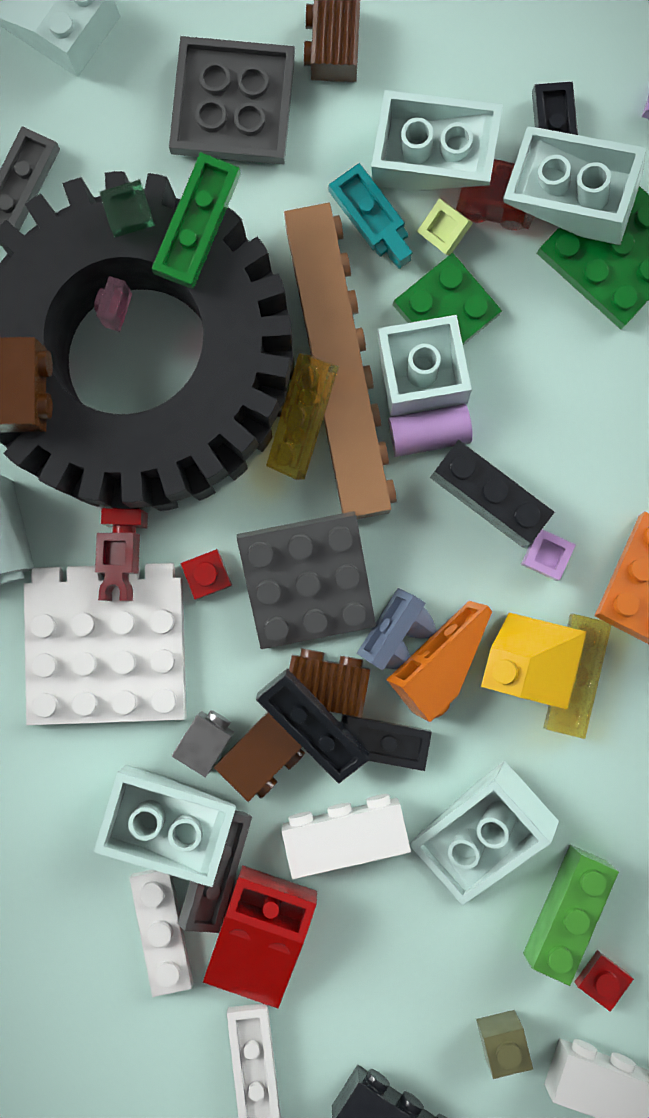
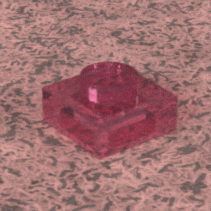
(113, 303)

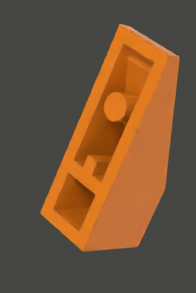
(439, 667)

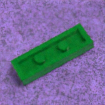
(196, 220)

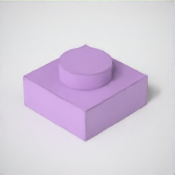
(548, 555)

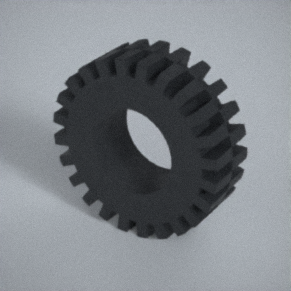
(218, 414)

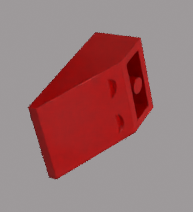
(261, 937)

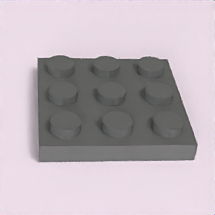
(232, 100)
(306, 580)

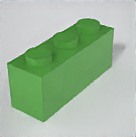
(570, 915)

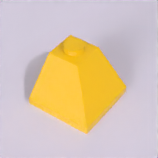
(535, 660)

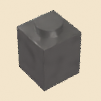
(204, 742)

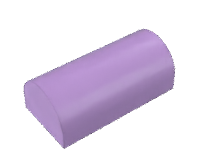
(430, 430)

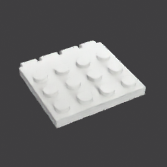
(104, 657)

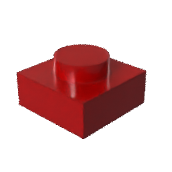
(124, 519)
(206, 574)
(603, 980)

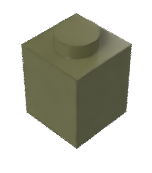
(504, 1044)

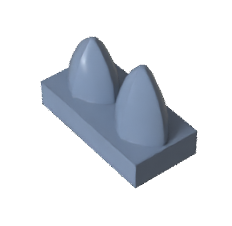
(401, 617)

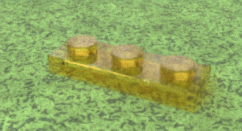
(302, 416)
(577, 717)

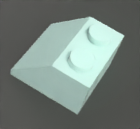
(424, 366)

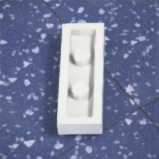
(160, 934)
(253, 1061)

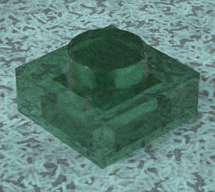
(127, 208)

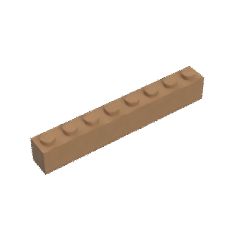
(333, 338)

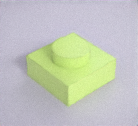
(444, 227)

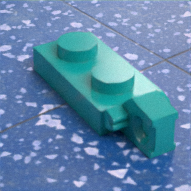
(371, 214)

